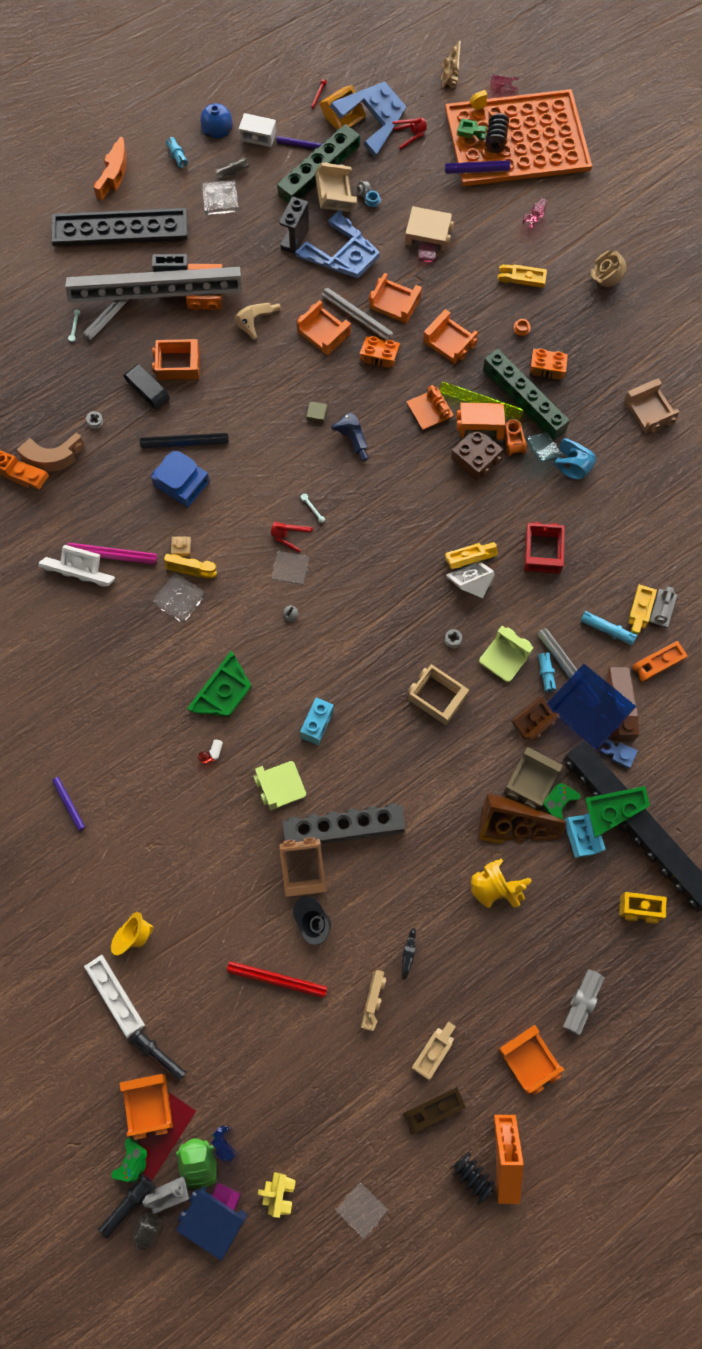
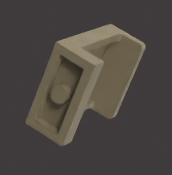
(532, 779)

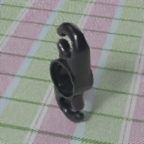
(408, 954)

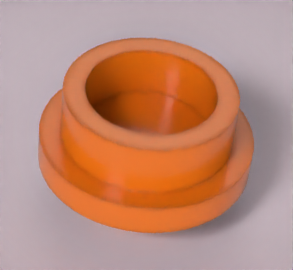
(522, 327)

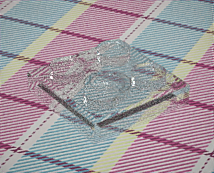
(220, 197)
(179, 598)

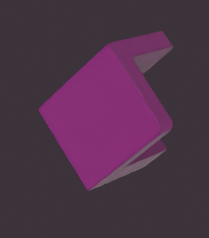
(227, 1195)

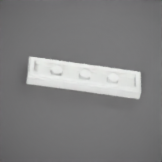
(114, 996)

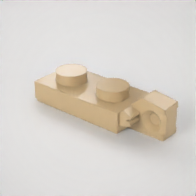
(373, 1002)
(434, 1051)

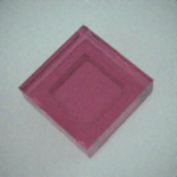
(427, 252)

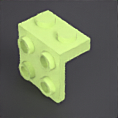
(506, 654)
(280, 785)

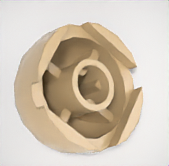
(609, 269)

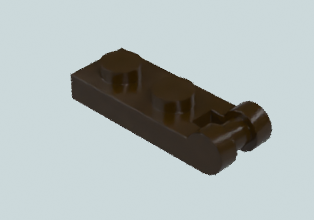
(435, 1110)

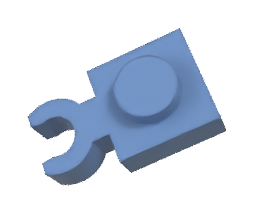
(622, 754)

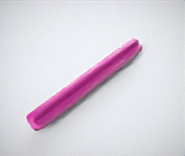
(118, 554)

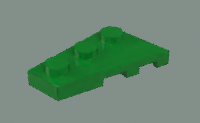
(614, 808)

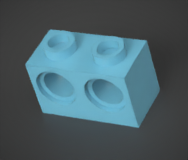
(317, 721)

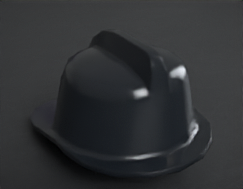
(312, 920)

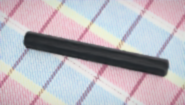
(184, 440)

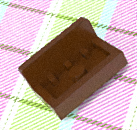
(534, 719)

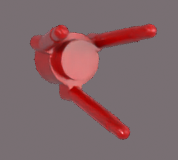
(417, 126)
(281, 530)

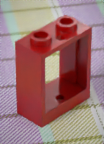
(539, 564)

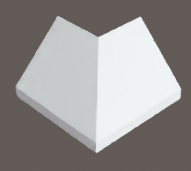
(473, 578)

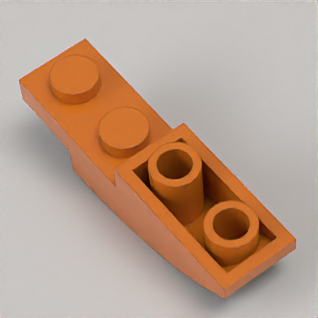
(114, 171)
(21, 472)

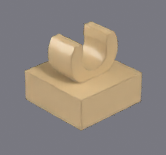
(181, 546)

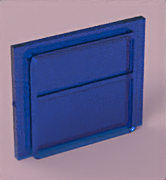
(590, 706)

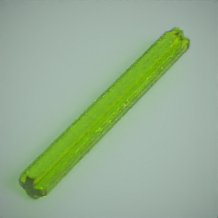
(477, 398)

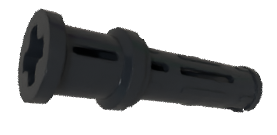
(149, 1049)
(134, 1197)

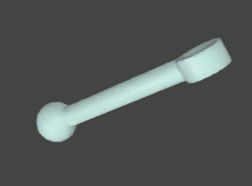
(72, 338)
(304, 497)

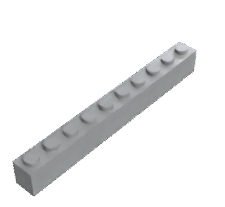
(153, 284)

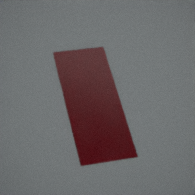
(160, 1146)

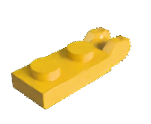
(522, 275)
(190, 566)

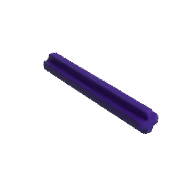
(473, 167)

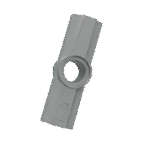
(583, 1002)

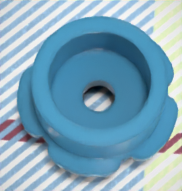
(372, 199)

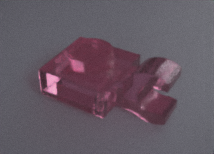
(500, 80)
(536, 212)

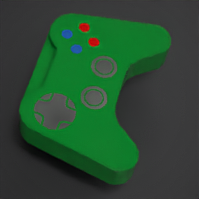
(558, 798)
(133, 1163)

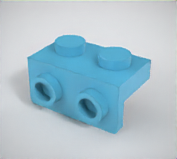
(582, 837)

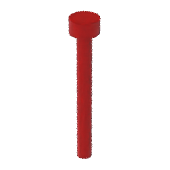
(323, 82)

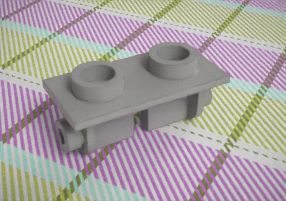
(663, 607)
(166, 1195)

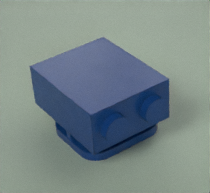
(180, 478)

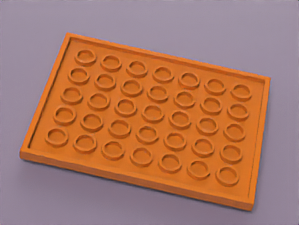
(540, 142)

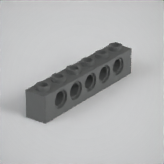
(374, 829)

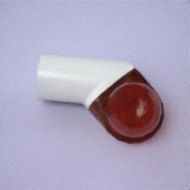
(211, 755)

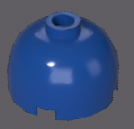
(216, 120)

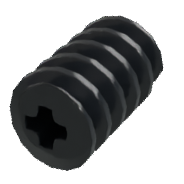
(497, 133)
(473, 1177)

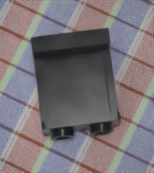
(297, 221)

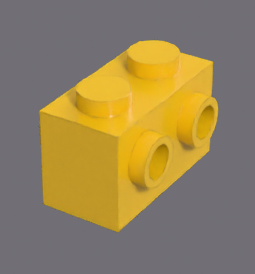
(642, 906)

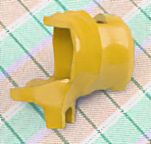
(491, 886)

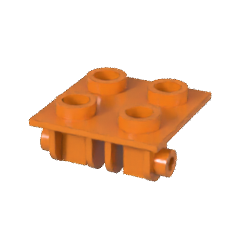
(379, 349)
(548, 361)
(430, 408)

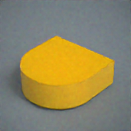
(479, 100)

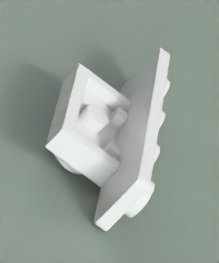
(78, 564)

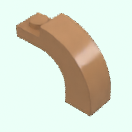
(51, 459)

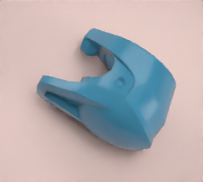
(579, 458)

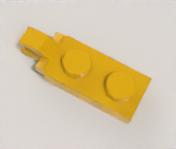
(470, 555)
(641, 608)

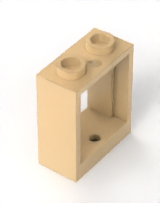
(447, 681)

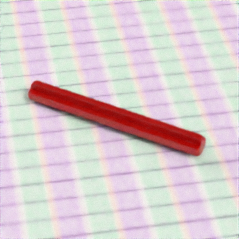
(277, 979)

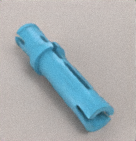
(616, 632)

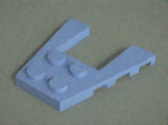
(381, 103)
(351, 259)

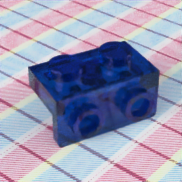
(224, 1149)

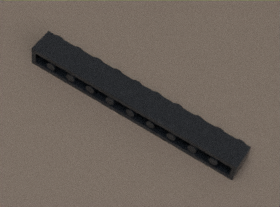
(642, 827)

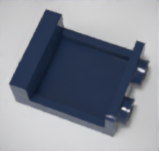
(210, 1223)

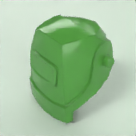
(197, 1163)

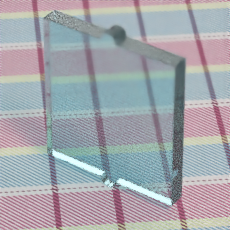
(543, 447)

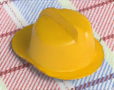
(131, 934)

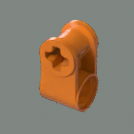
(514, 441)

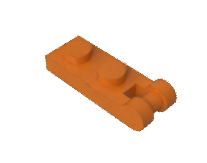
(660, 661)

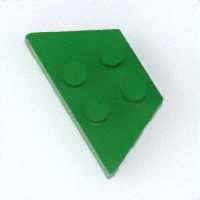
(223, 690)

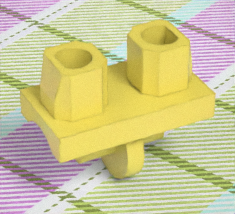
(274, 1195)

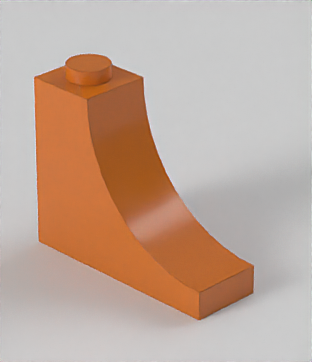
(508, 1160)

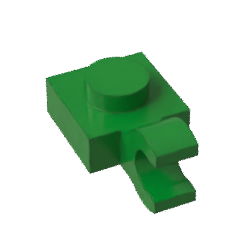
(469, 128)

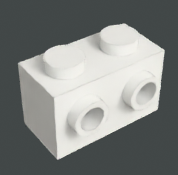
(261, 129)

